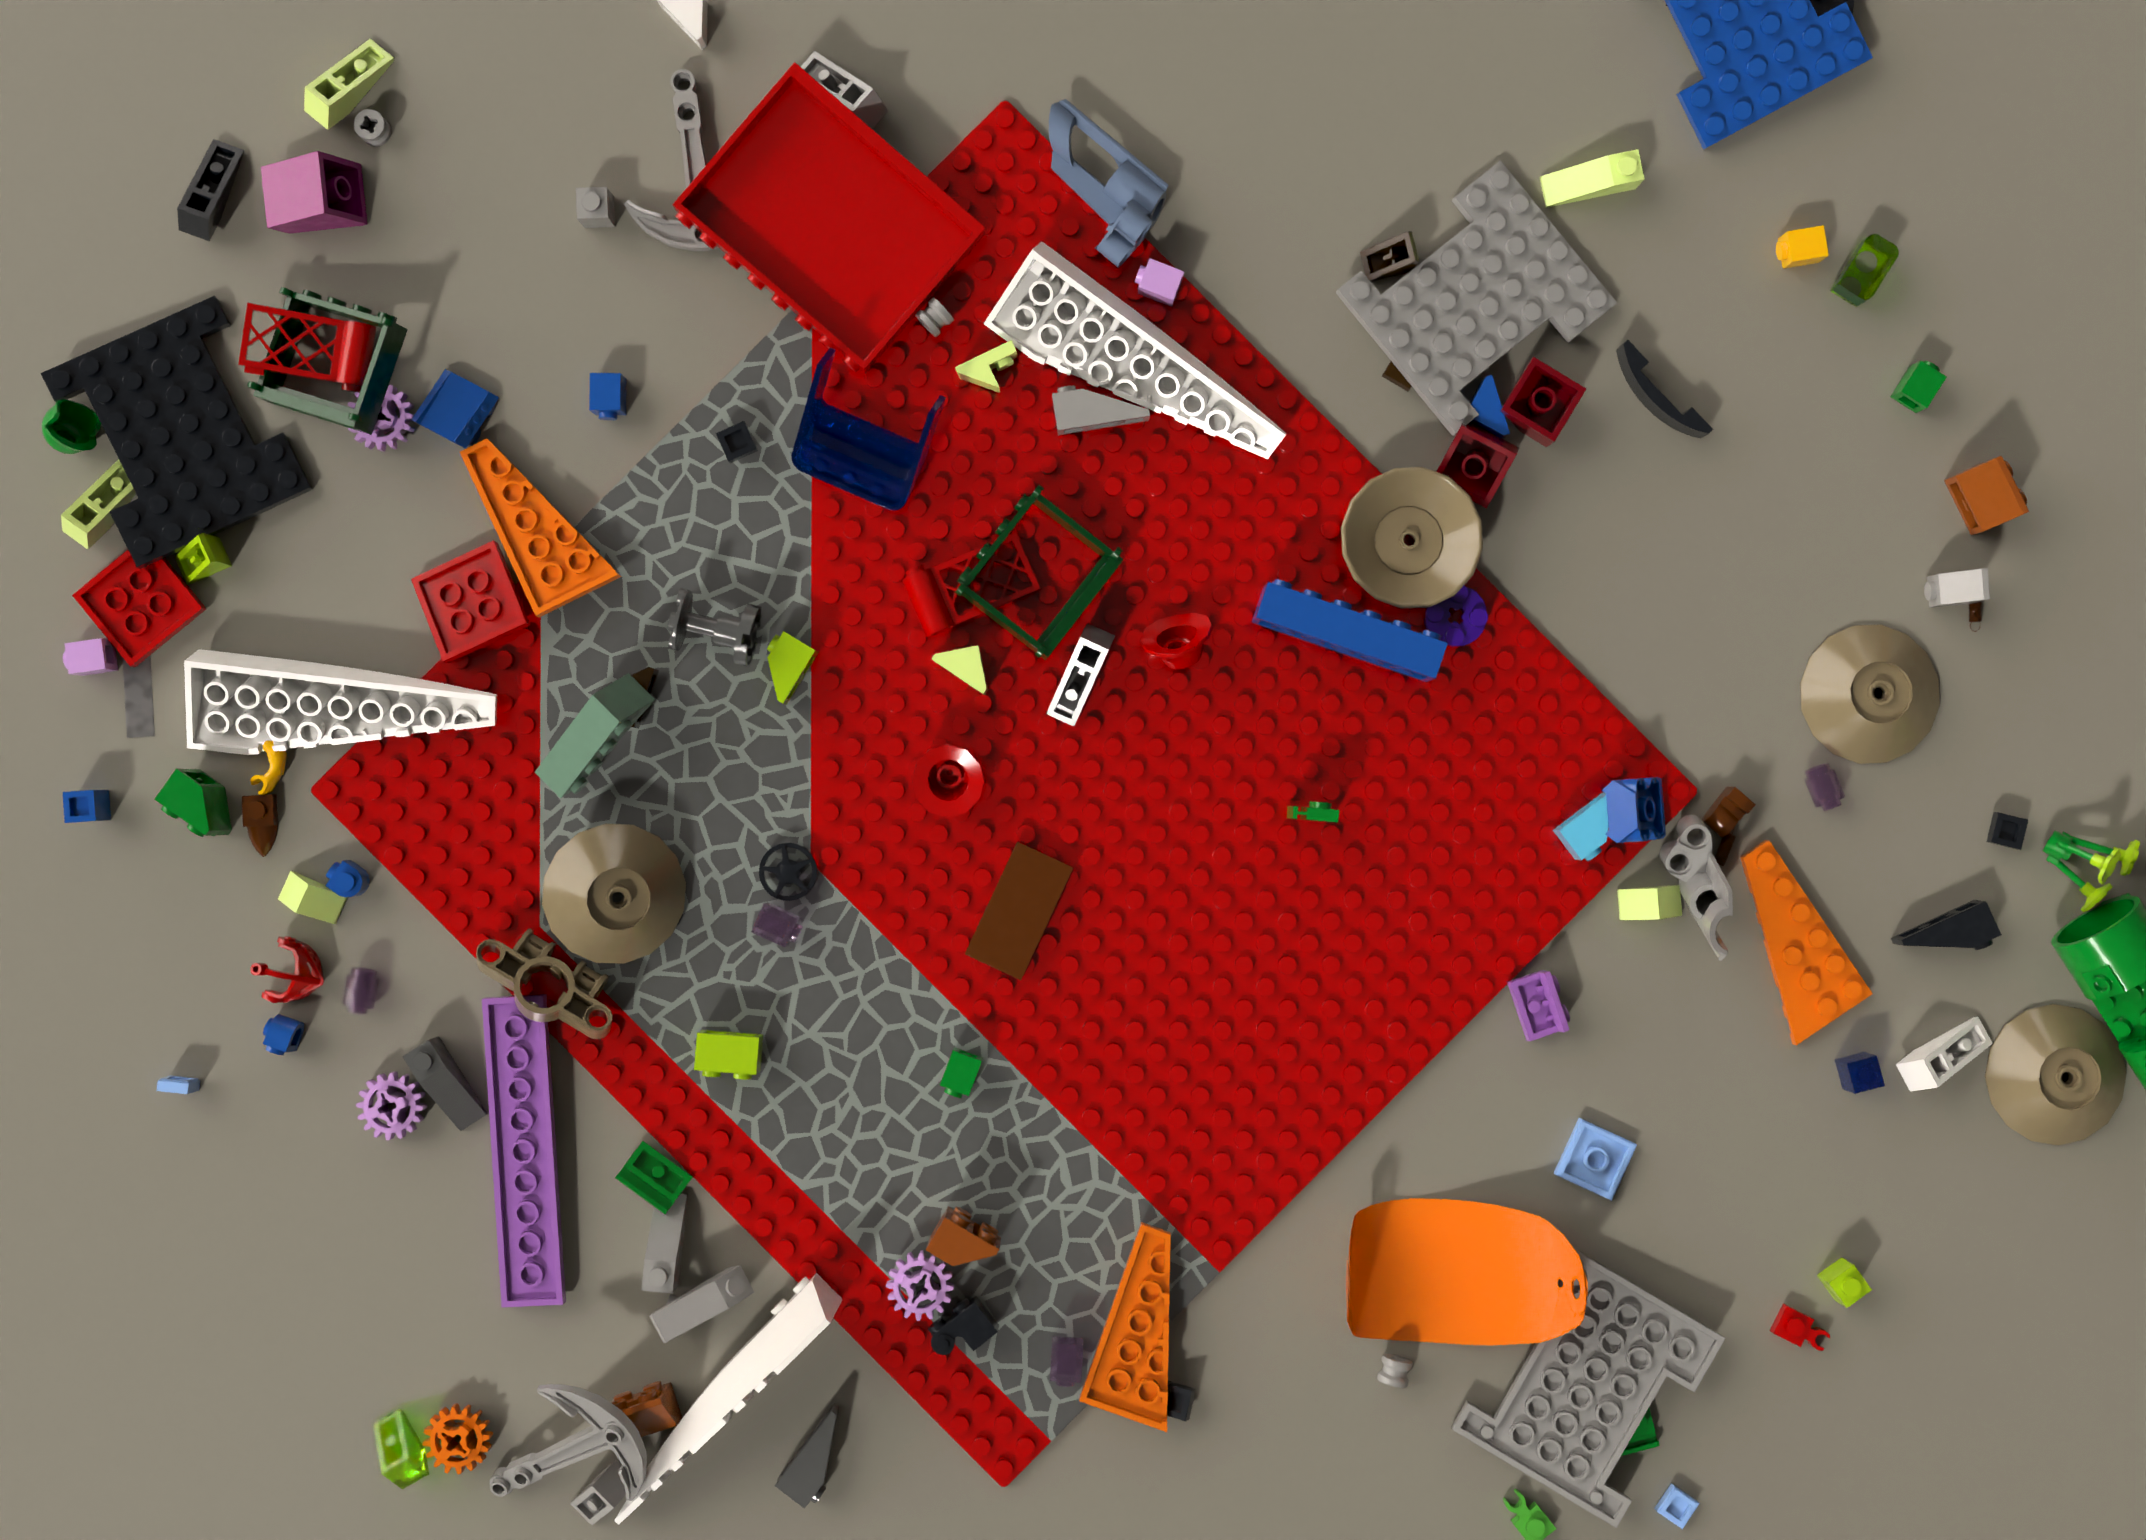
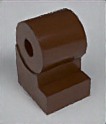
(1727, 811)

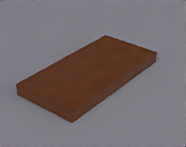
(1019, 910)

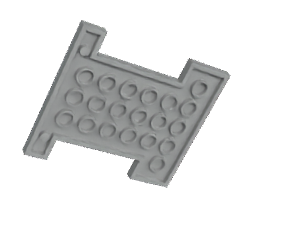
(1478, 295)
(1591, 1389)

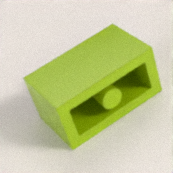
(728, 1053)

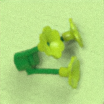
(2063, 845)

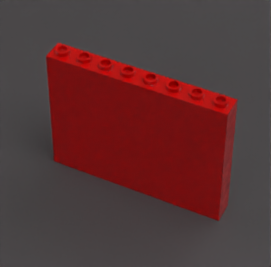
(828, 219)

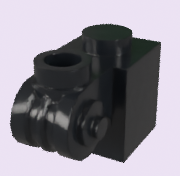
(968, 1321)

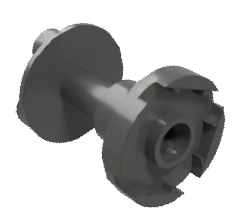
(726, 630)

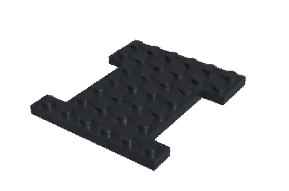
(178, 434)

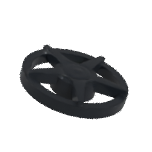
(788, 871)

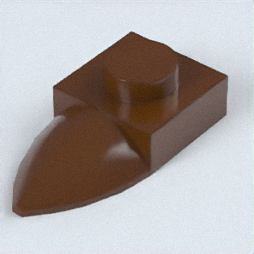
(261, 821)

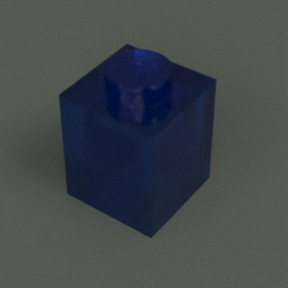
(1859, 1072)

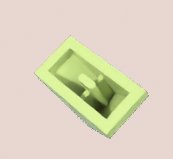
(965, 665)
(311, 898)
(1649, 902)

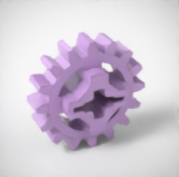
(381, 427)
(387, 1093)
(931, 1291)

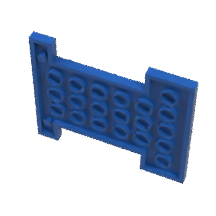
(1760, 57)

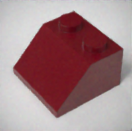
(1542, 402)
(1478, 462)

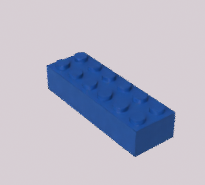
(1350, 632)

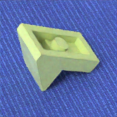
(979, 368)

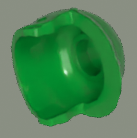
(70, 427)

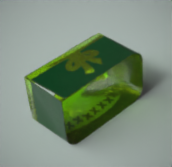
(1886, 256)

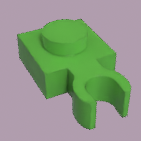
(1530, 1520)

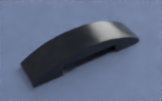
(1631, 363)

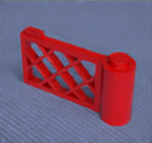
(350, 355)
(933, 601)

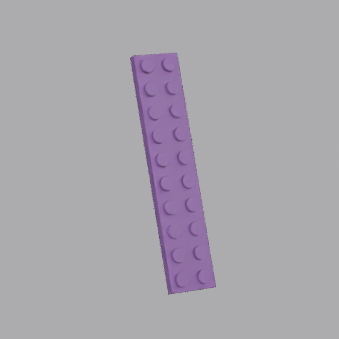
(523, 1154)

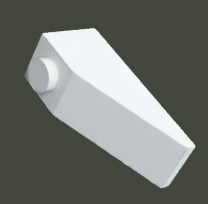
(1944, 1056)

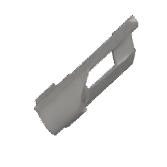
(1698, 873)

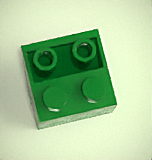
(197, 801)

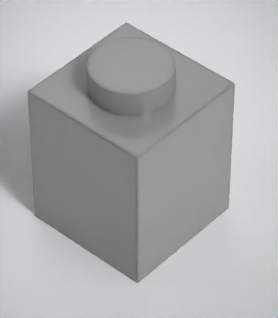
(595, 207)

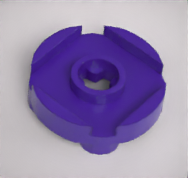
(1473, 618)

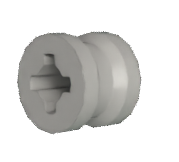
(378, 133)
(934, 317)
(1394, 1370)

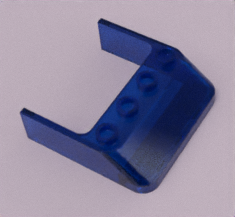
(856, 452)

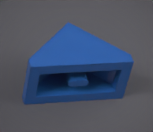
(1488, 406)

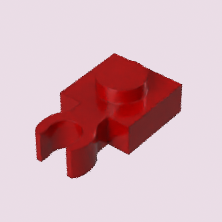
(1796, 1327)

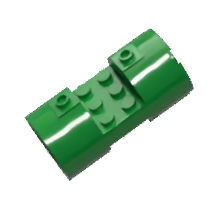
(2108, 962)

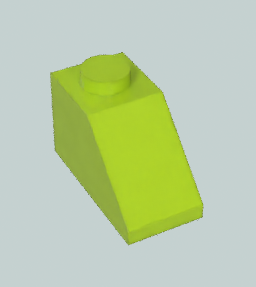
(788, 664)

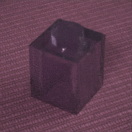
(777, 925)
(1066, 1360)

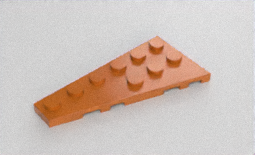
(542, 545)
(1804, 956)
(1133, 1350)

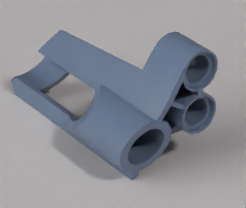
(1128, 200)

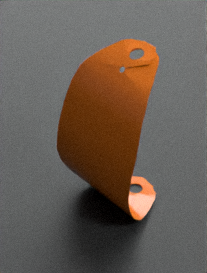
(1460, 1274)

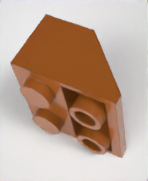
(1987, 495)
(961, 1239)
(651, 1409)

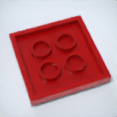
(470, 602)
(138, 606)

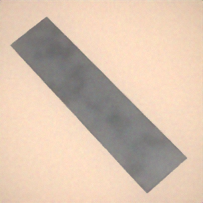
(138, 699)

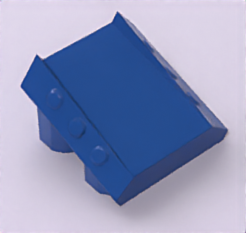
(456, 409)
(1635, 810)

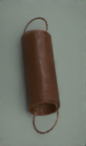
(1975, 612)
(1724, 848)

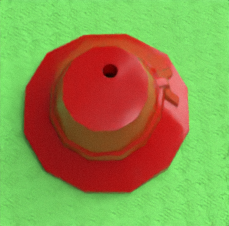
(1177, 639)
(946, 792)

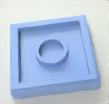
(1595, 1159)

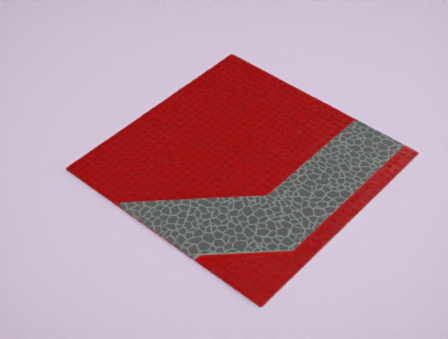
(1215, 974)

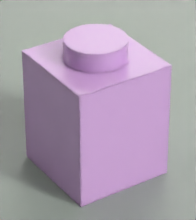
(1159, 282)
(90, 657)

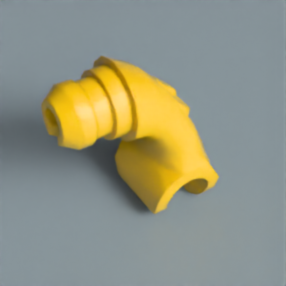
(277, 766)

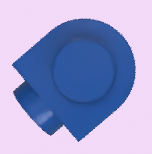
(347, 879)
(282, 1034)

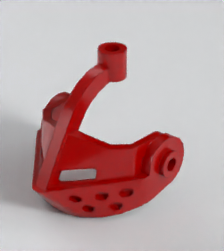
(302, 981)

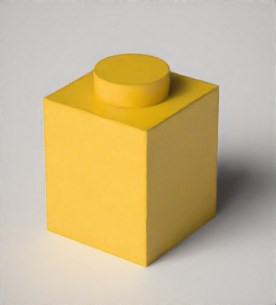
(1802, 247)

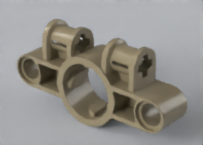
(534, 955)

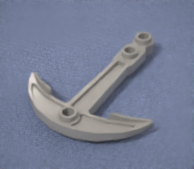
(655, 224)
(608, 1430)

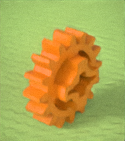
(447, 1429)

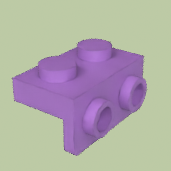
(1539, 1005)

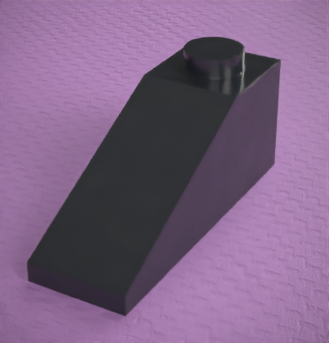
(209, 190)
(1962, 927)

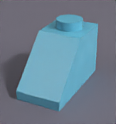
(1585, 829)

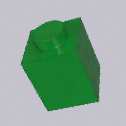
(1919, 386)
(960, 1073)

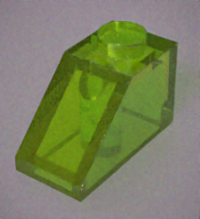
(400, 1450)

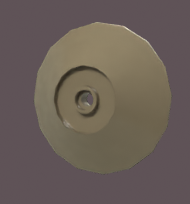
(1443, 531)
(1841, 699)
(595, 867)
(2028, 1068)

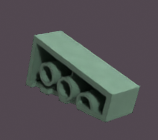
(593, 735)

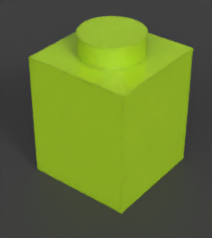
(1844, 1282)

